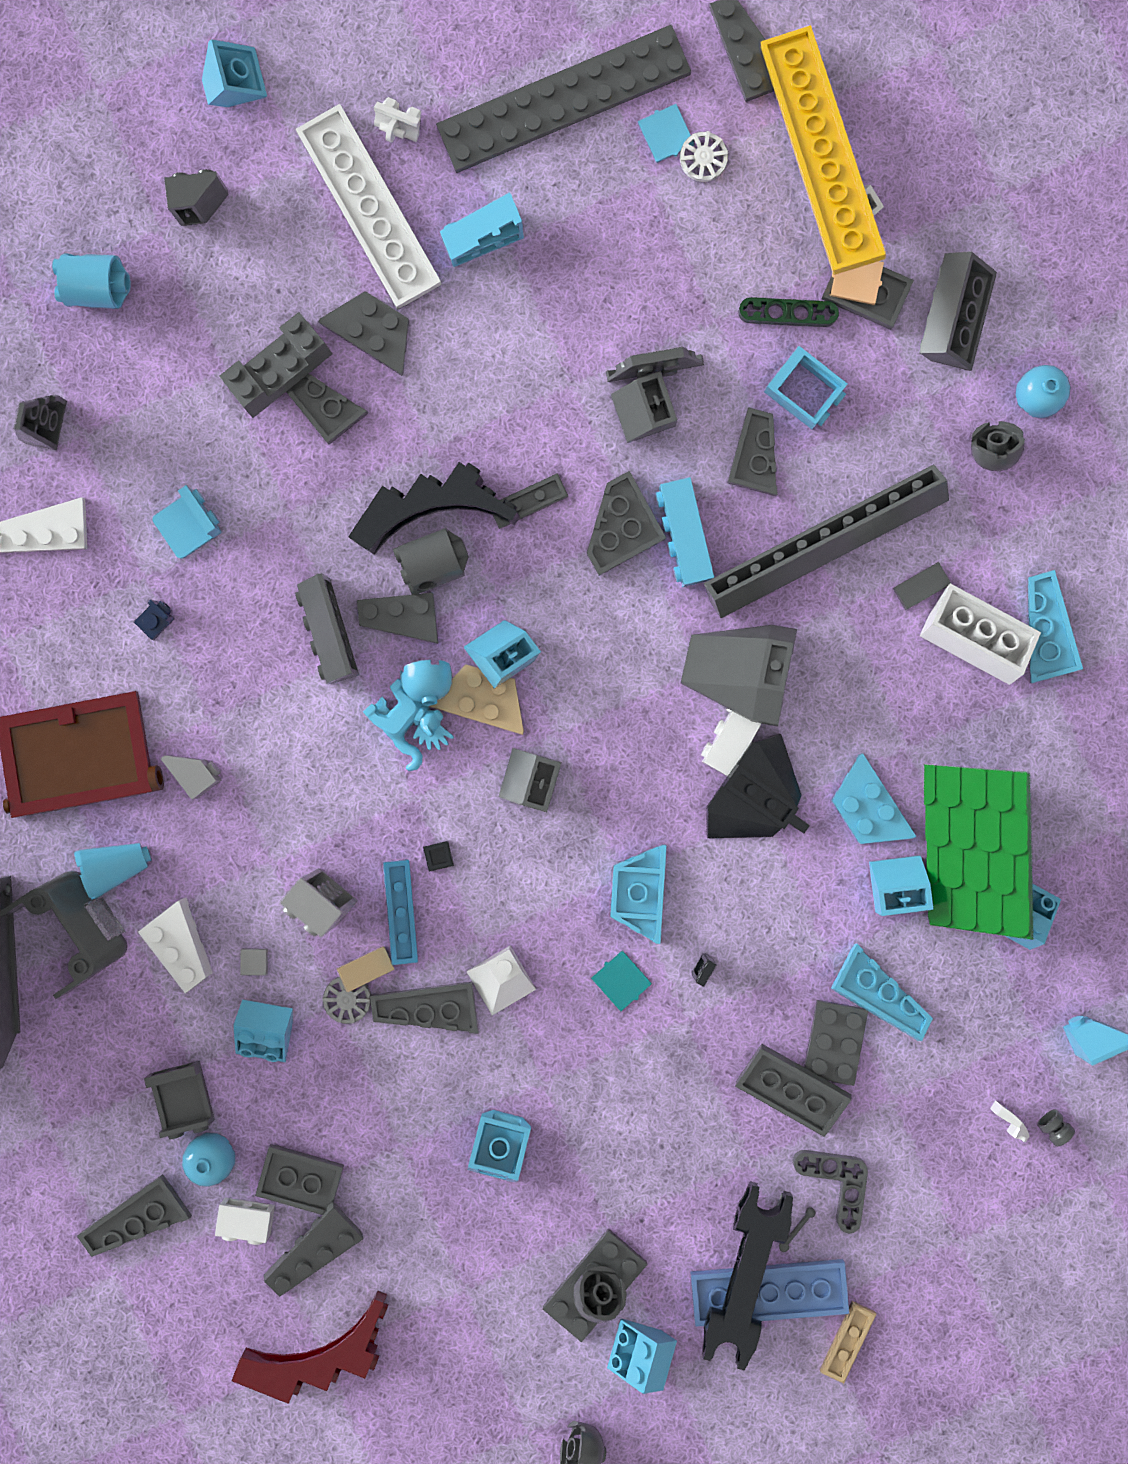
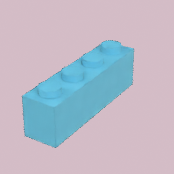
(685, 531)

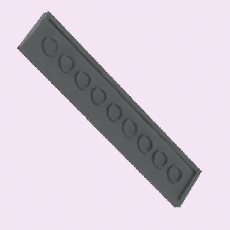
(563, 98)

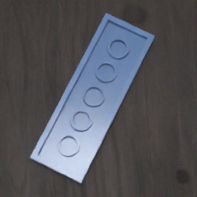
(785, 1291)

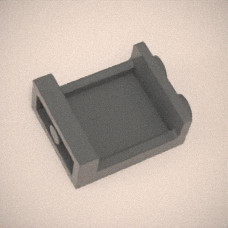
(181, 1099)

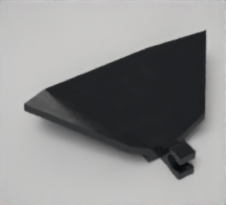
(757, 794)

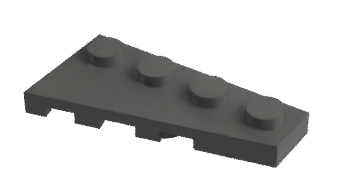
(743, 48)
(440, 1006)
(143, 1213)
(319, 1246)

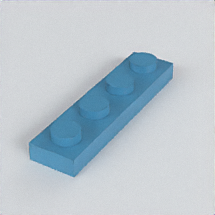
(400, 912)

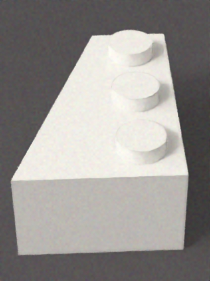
(178, 945)

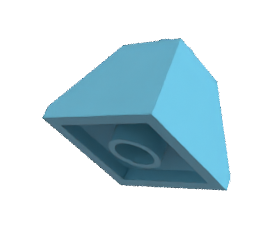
(232, 74)
(1095, 1040)

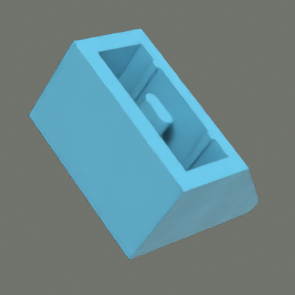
(502, 652)
(900, 886)
(1044, 911)
(263, 1031)
(642, 1356)

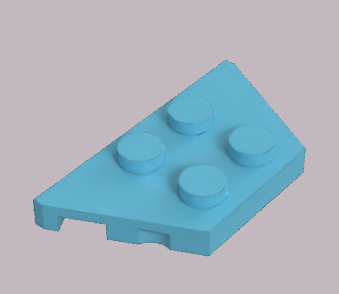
(869, 807)
(640, 892)

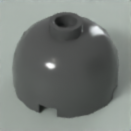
(997, 445)
(599, 1295)
(587, 1449)

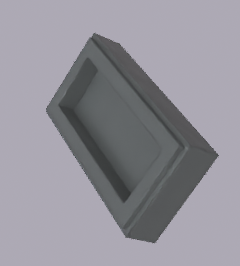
(921, 586)

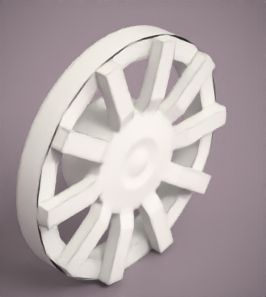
(703, 156)

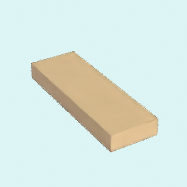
(848, 1342)

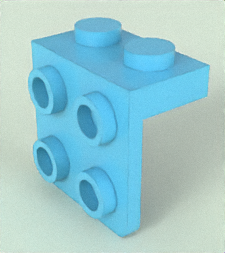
(187, 523)

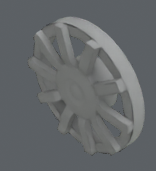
(346, 1001)

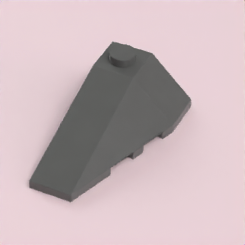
(40, 421)

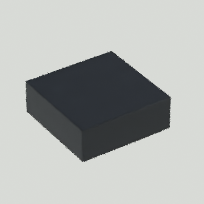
(438, 856)

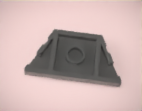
(372, 329)
(666, 361)

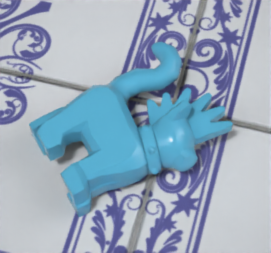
(399, 720)

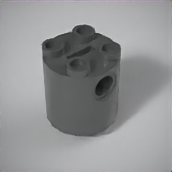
(432, 560)

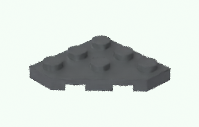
(622, 525)

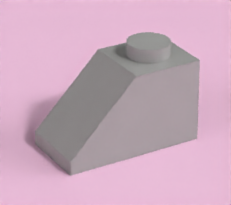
(193, 774)

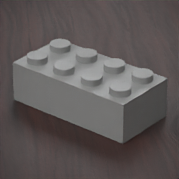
(317, 902)

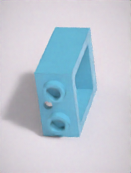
(821, 372)

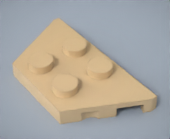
(476, 699)

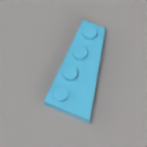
(1056, 647)
(879, 994)

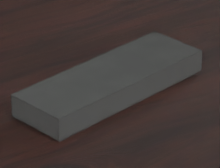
(535, 498)

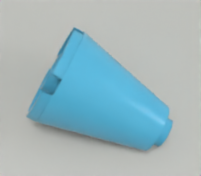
(110, 866)

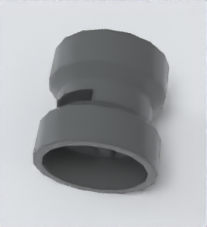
(1057, 1129)

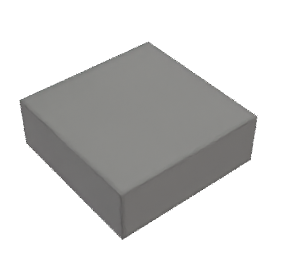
(254, 961)

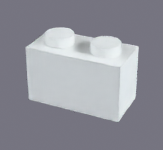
(244, 1221)

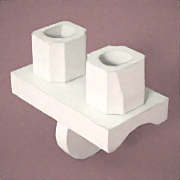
(396, 122)

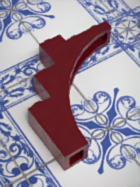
(284, 1374)

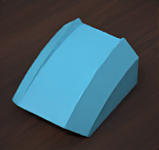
(500, 1145)

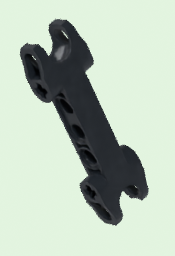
(735, 1320)

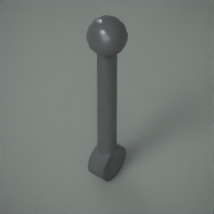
(810, 1213)

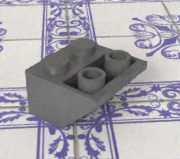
(194, 196)
(644, 407)
(530, 780)

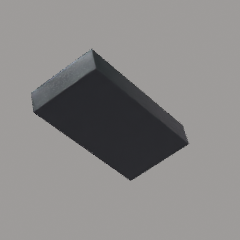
(703, 969)

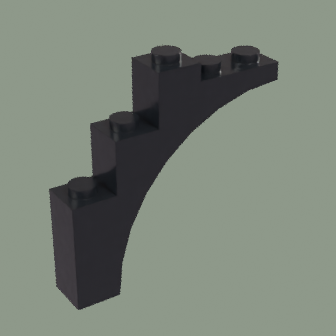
(461, 491)

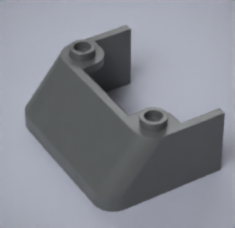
(67, 899)

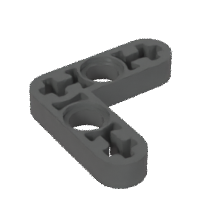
(847, 1182)

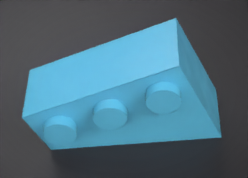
(483, 231)

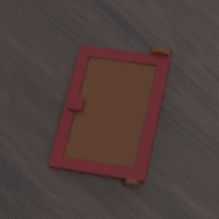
(76, 755)

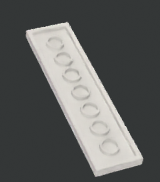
(368, 206)

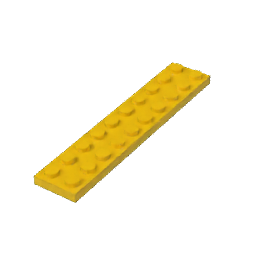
(822, 150)

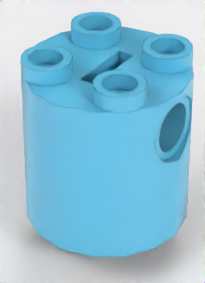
(91, 281)

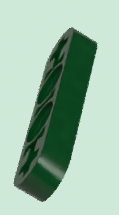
(788, 307)

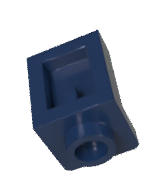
(155, 618)

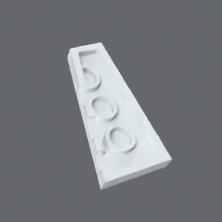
(46, 529)

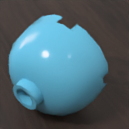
(1043, 391)
(426, 682)
(208, 1159)

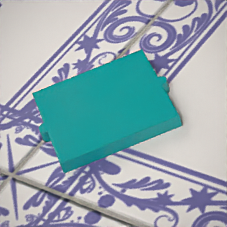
(621, 980)

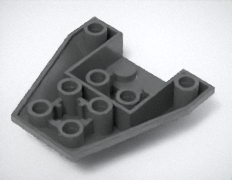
(742, 669)

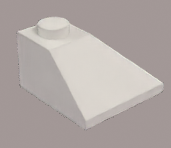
(501, 980)

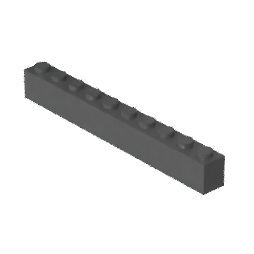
(827, 541)

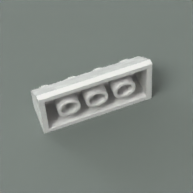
(980, 634)

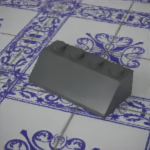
(958, 310)
(327, 629)

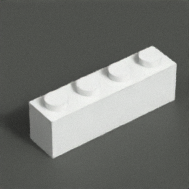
(730, 743)

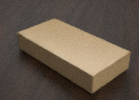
(365, 969)

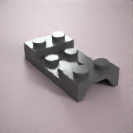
(277, 366)

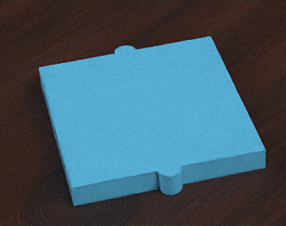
(665, 132)

